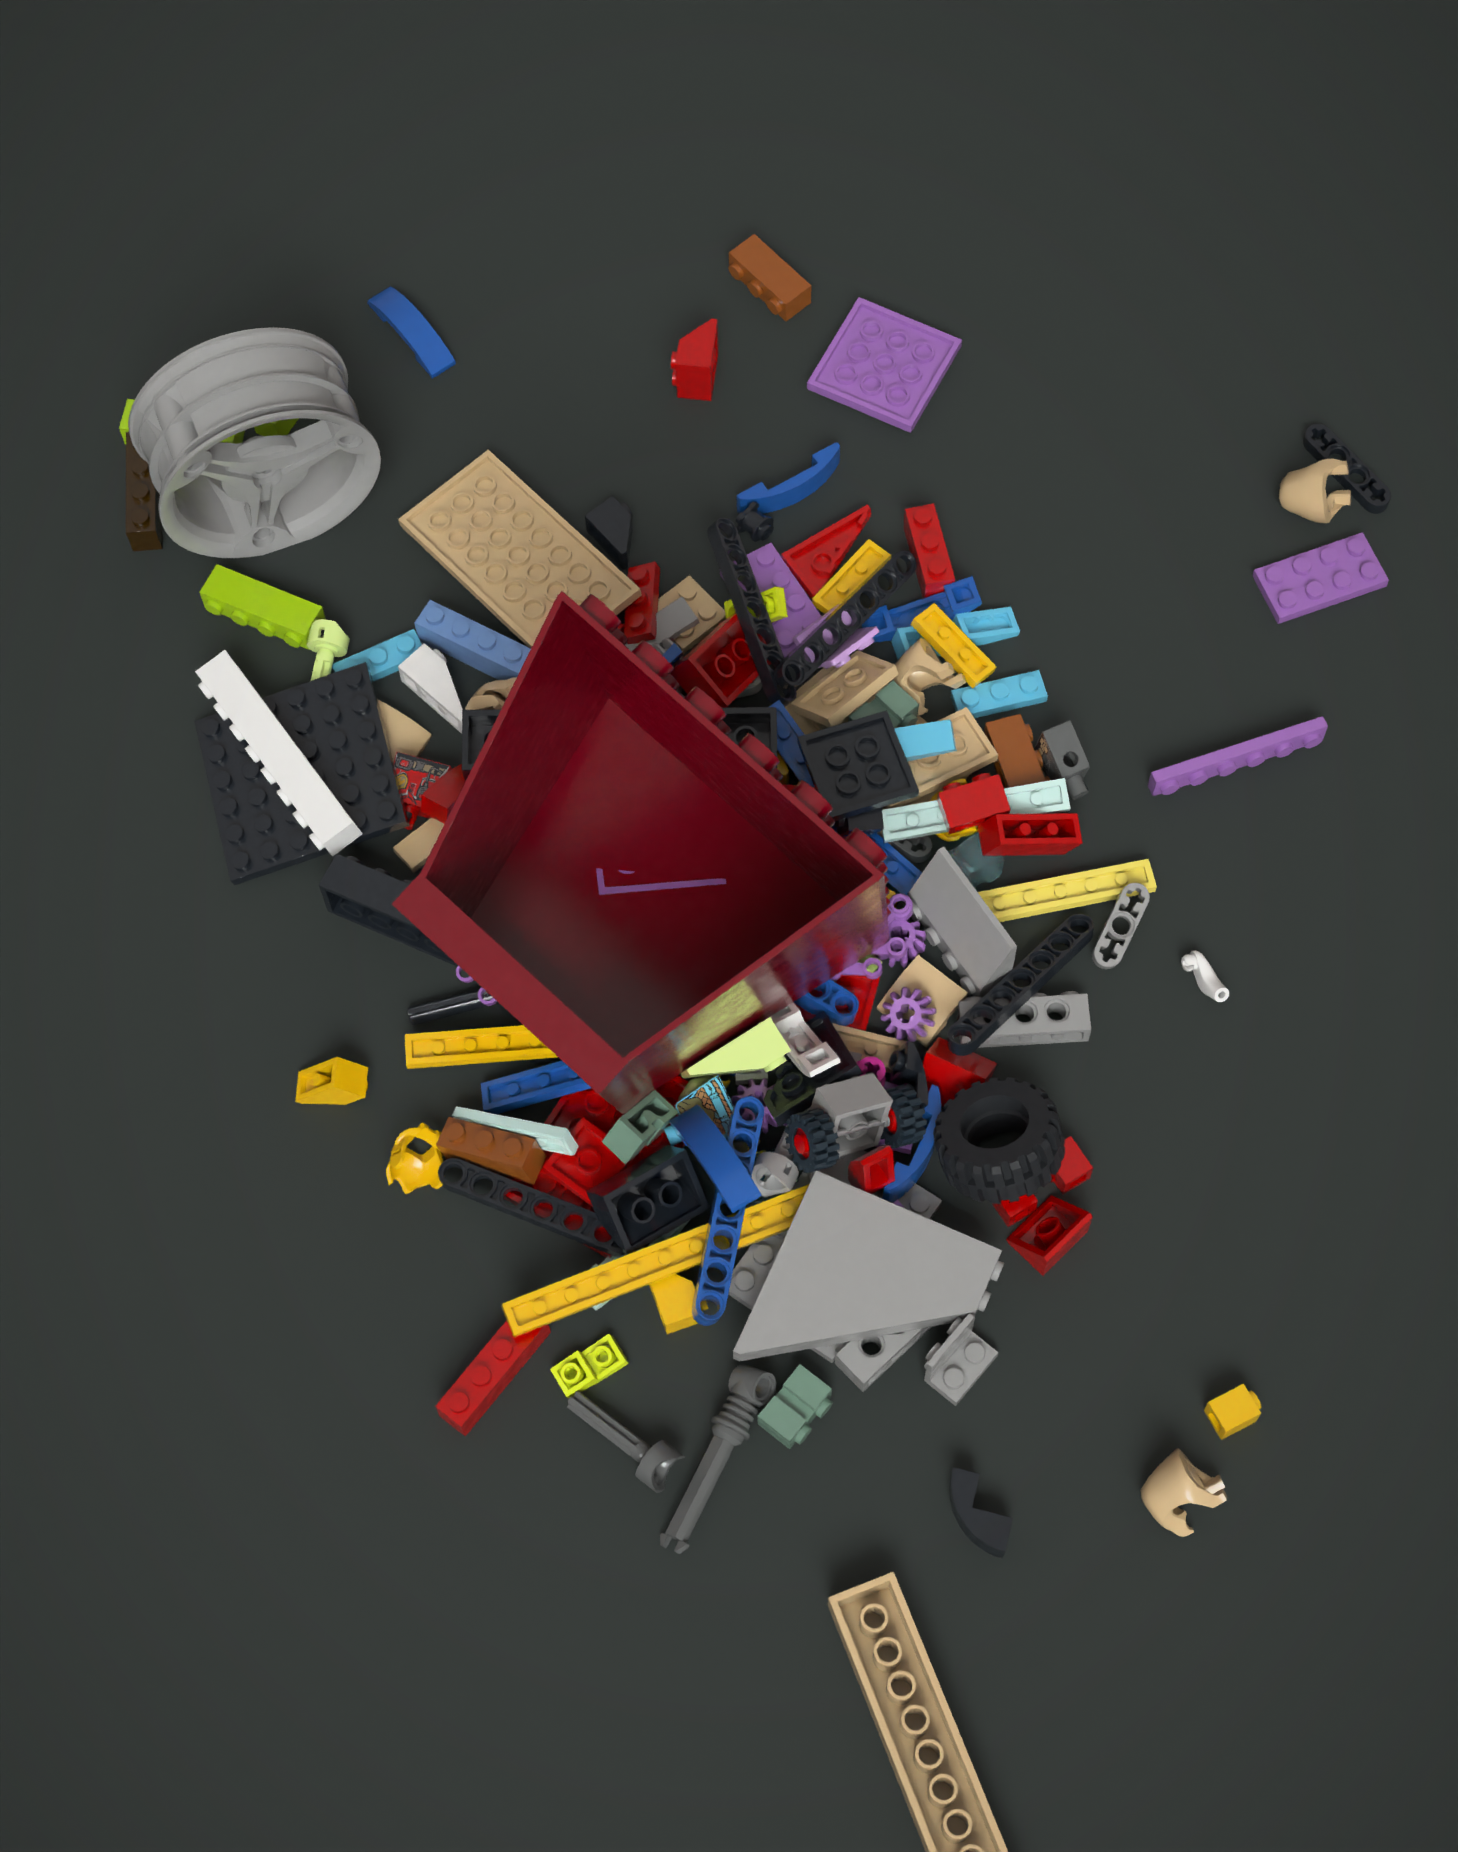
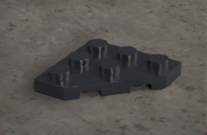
(795, 1090)

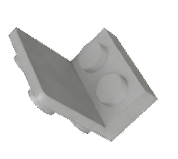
(959, 1361)

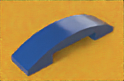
(413, 329)
(795, 488)
(956, 599)
(716, 1157)
(906, 1175)

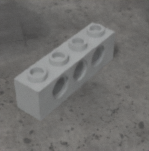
(1041, 1029)
(866, 1368)

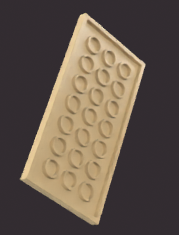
(512, 548)

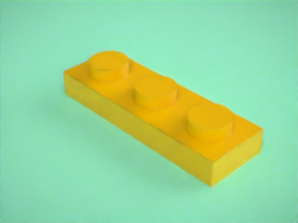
(850, 576)
(953, 645)

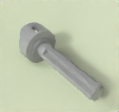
(778, 1170)

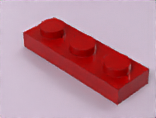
(641, 614)

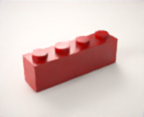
(488, 1376)

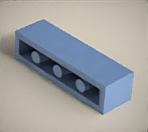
(470, 642)

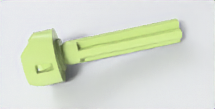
(330, 645)

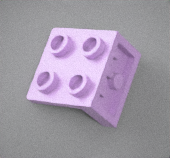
(858, 640)

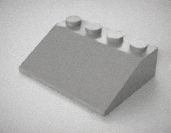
(961, 925)

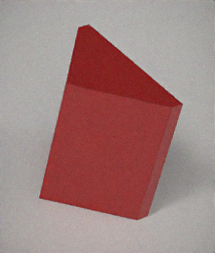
(953, 1071)
(1050, 1233)

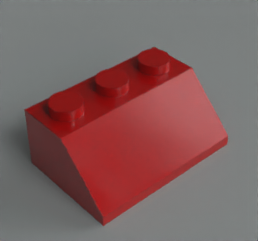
(719, 664)

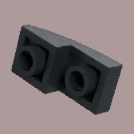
(908, 1070)

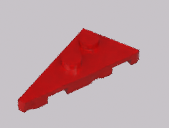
(819, 556)

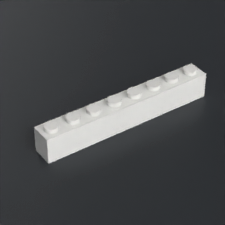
(279, 754)

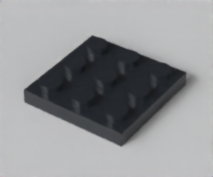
(858, 765)

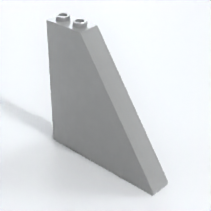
(863, 1272)

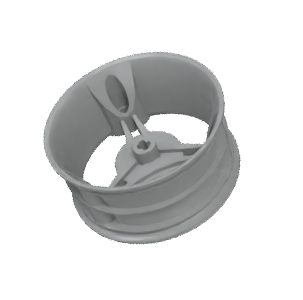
(269, 488)

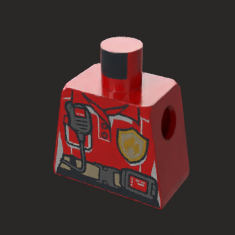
(414, 778)

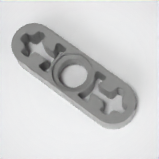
(1122, 901)

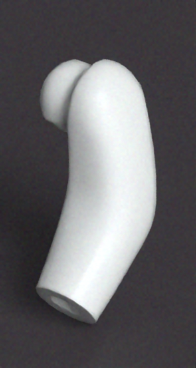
(1205, 976)

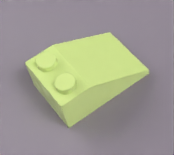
(749, 1052)

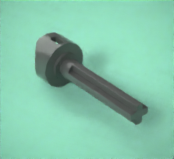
(653, 1460)

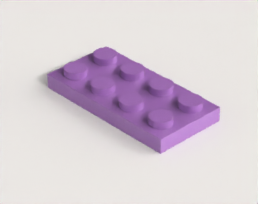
(772, 571)
(1320, 578)

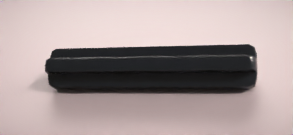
(447, 1007)

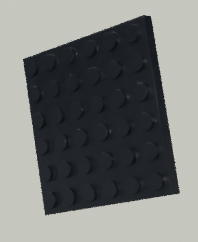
(345, 741)

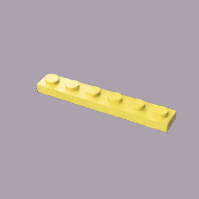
(1067, 890)

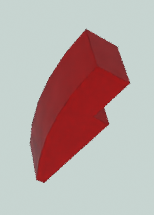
(442, 794)
(872, 1170)

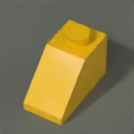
(332, 1082)
(674, 1302)

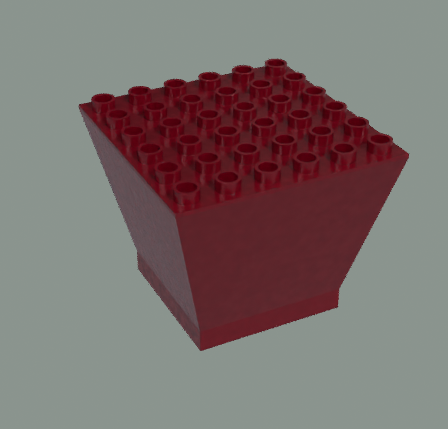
(625, 774)

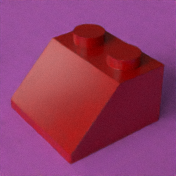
(696, 362)

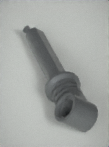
(730, 1428)

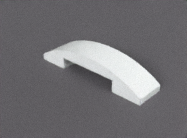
(807, 1050)

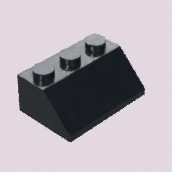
(649, 1198)

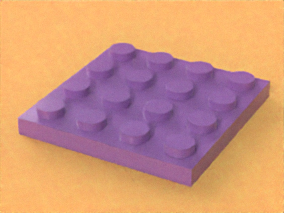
(884, 364)

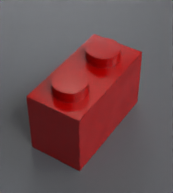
(972, 803)

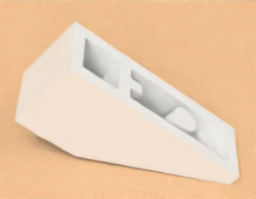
(430, 679)

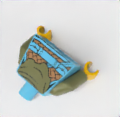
(713, 1098)

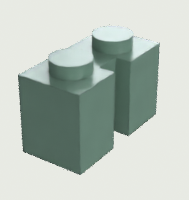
(897, 702)
(639, 1126)
(795, 1407)

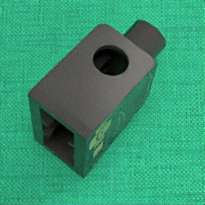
(1064, 758)

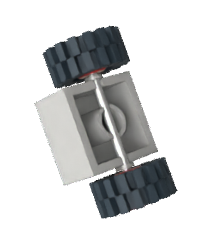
(851, 1119)

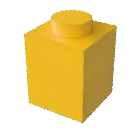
(1233, 1411)

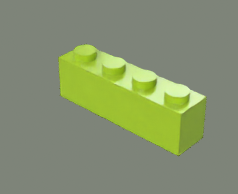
(260, 606)

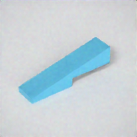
(979, 626)
(926, 739)

